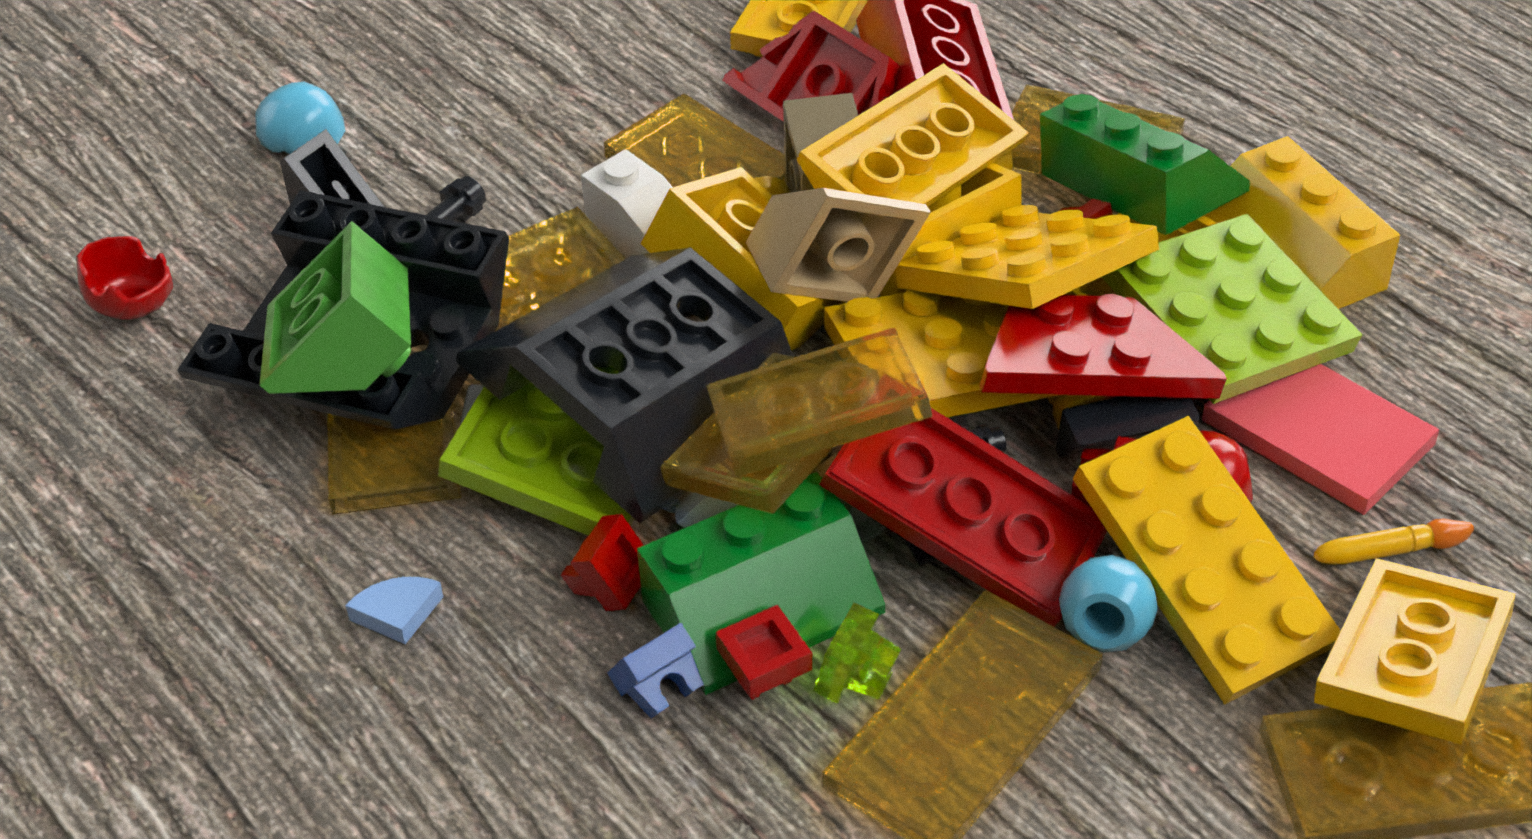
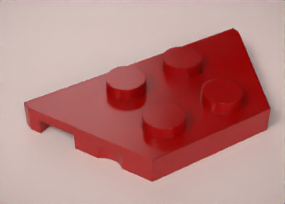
(816, 62)
(1096, 349)

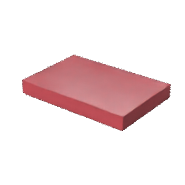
(1327, 433)

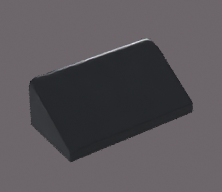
(1101, 422)

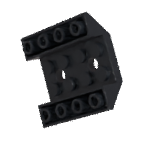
(453, 302)
(663, 361)

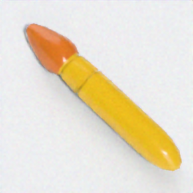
(1395, 541)

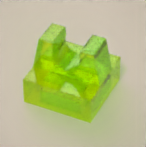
(857, 658)

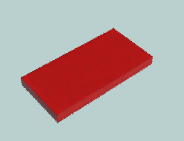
(970, 509)

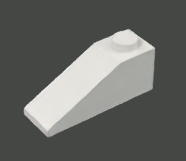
(623, 200)

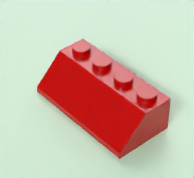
(932, 33)

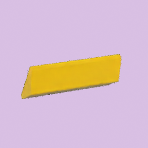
(914, 142)

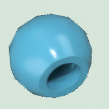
(1110, 598)

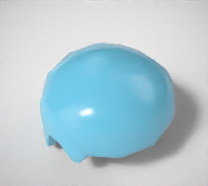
(295, 116)

